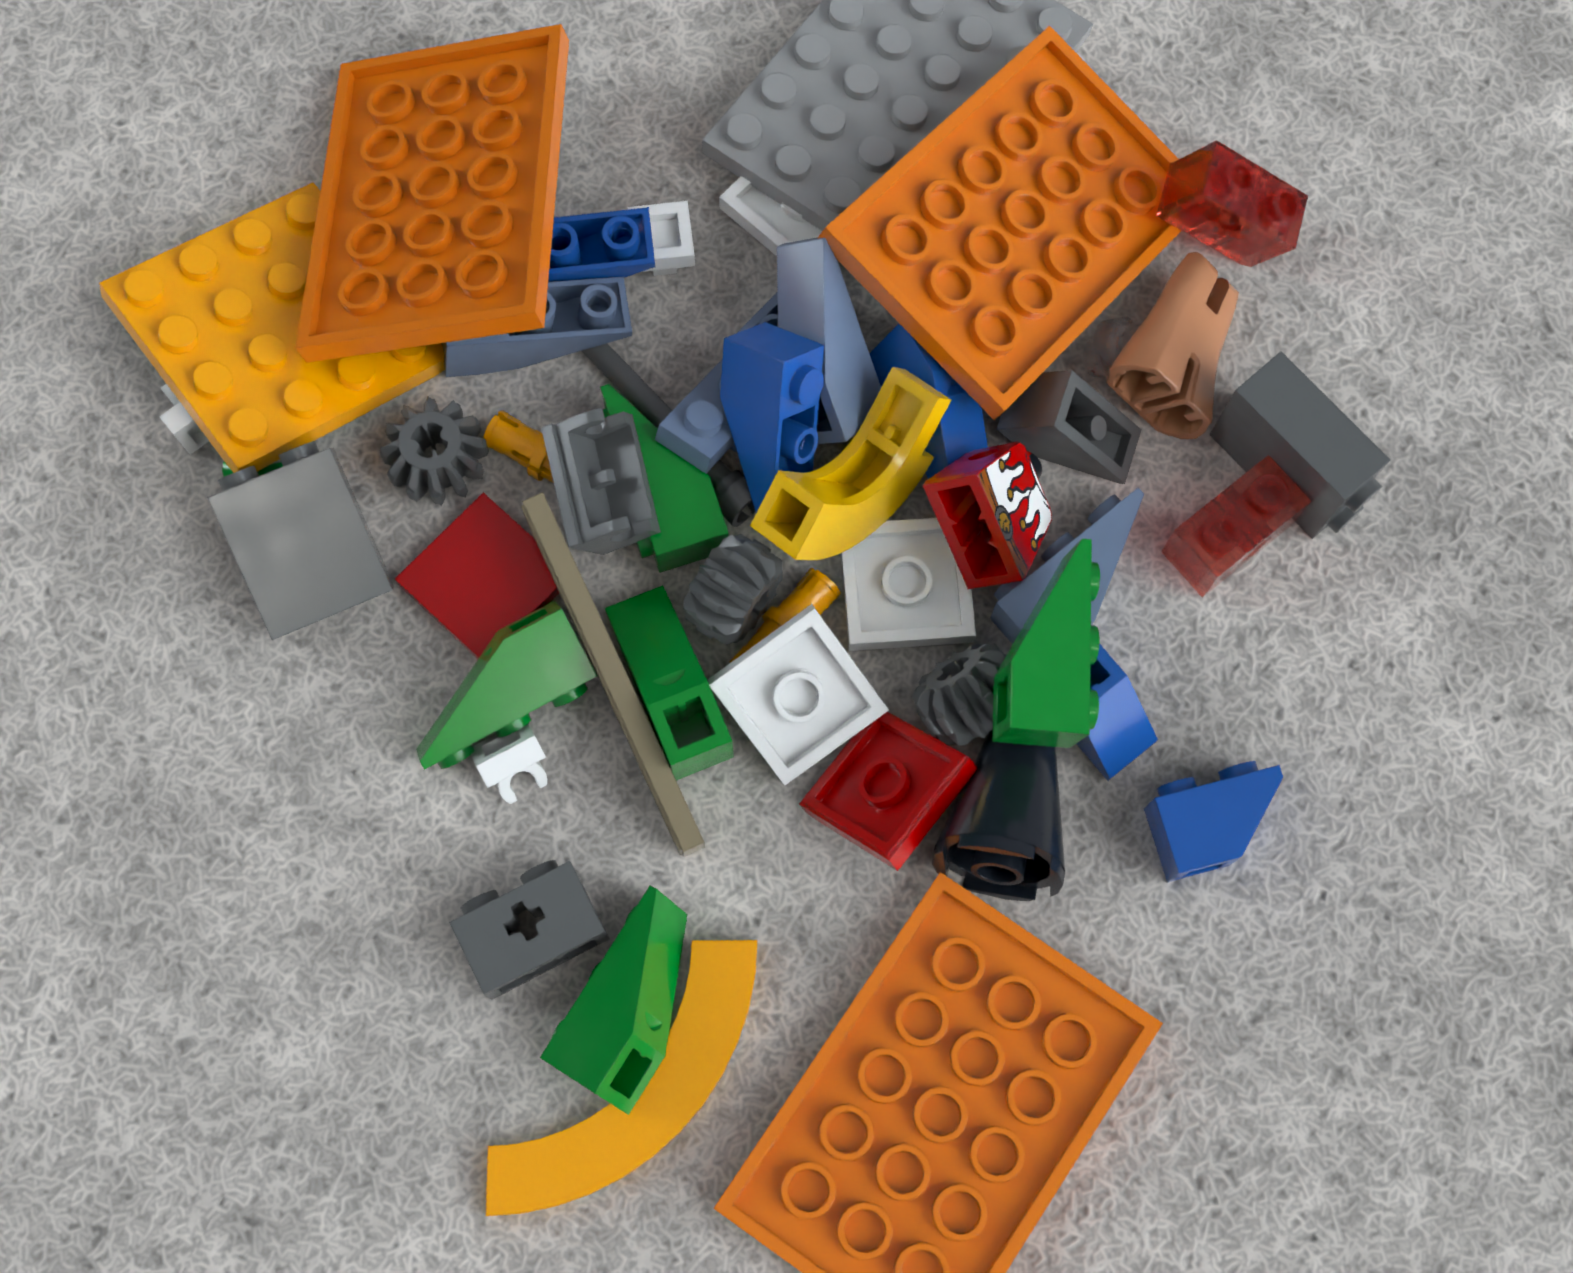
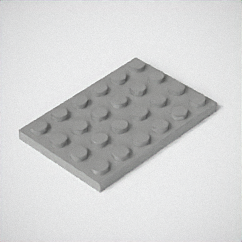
(868, 87)

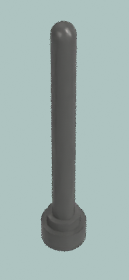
(729, 486)

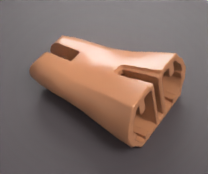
(1175, 353)

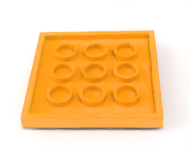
(224, 333)

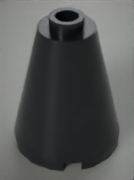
(1006, 824)

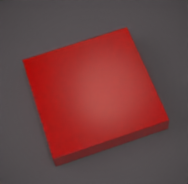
(479, 575)
(888, 788)

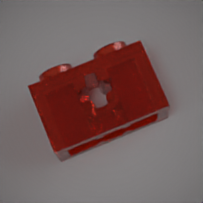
(1232, 205)
(1235, 525)

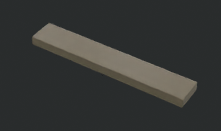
(612, 676)

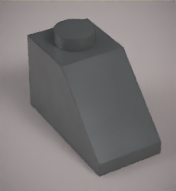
(1072, 426)

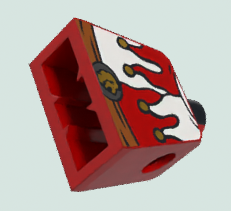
(991, 512)

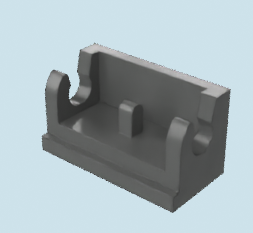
(600, 481)

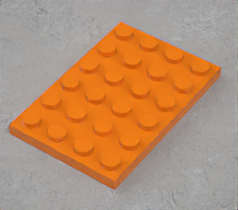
(437, 196)
(1012, 222)
(941, 1102)

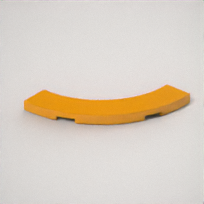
(613, 1143)

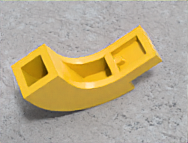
(863, 486)

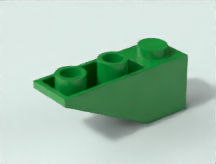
(681, 495)
(517, 673)
(1045, 677)
(670, 683)
(624, 1012)

